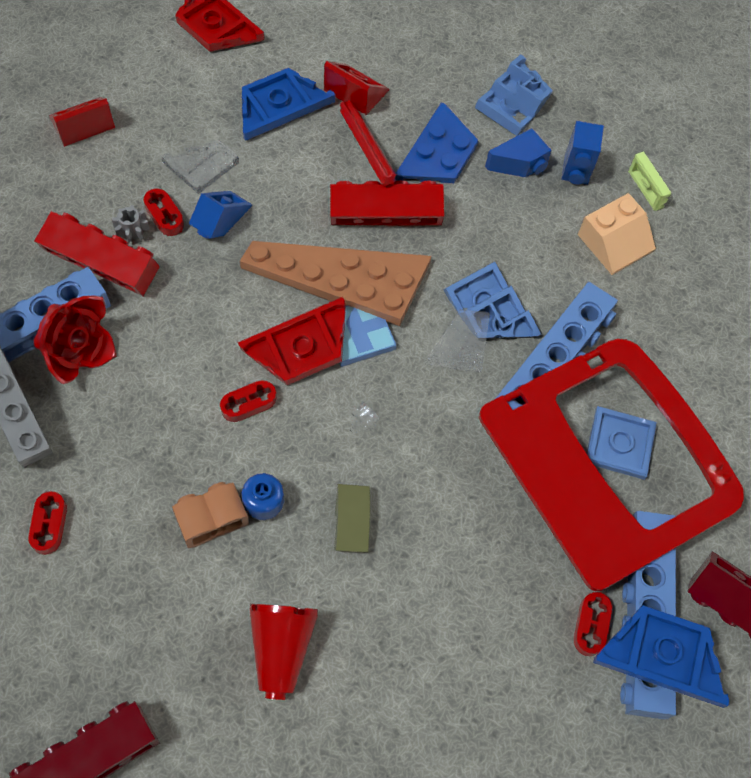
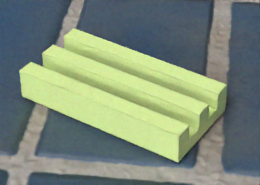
(649, 181)

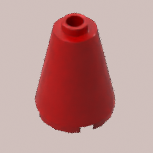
(280, 645)

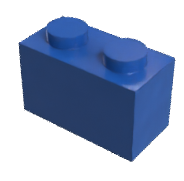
(582, 152)

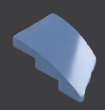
(513, 93)
(489, 293)

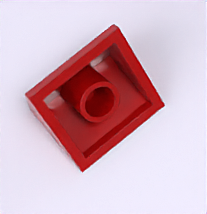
(353, 85)
(83, 121)

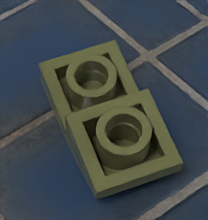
(352, 518)

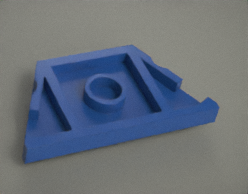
(279, 100)
(439, 150)
(667, 654)

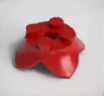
(74, 338)

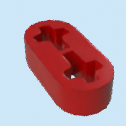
(169, 209)
(246, 395)
(40, 521)
(600, 625)

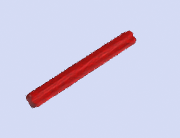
(367, 143)

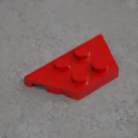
(217, 24)
(300, 344)

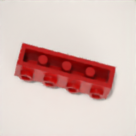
(387, 205)
(103, 255)

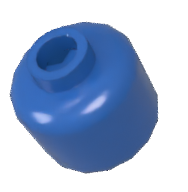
(263, 496)

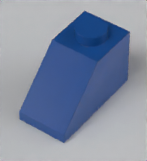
(520, 155)
(218, 213)

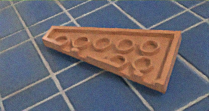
(365, 279)

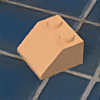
(618, 233)

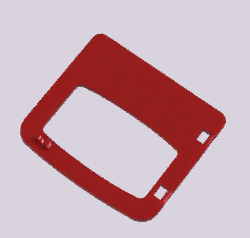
(572, 494)

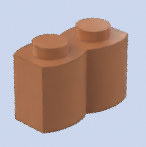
(210, 514)

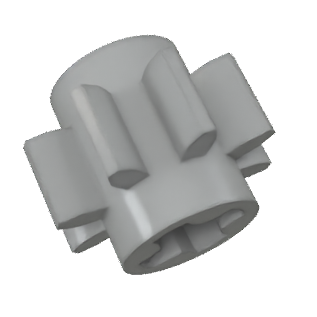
(130, 223)

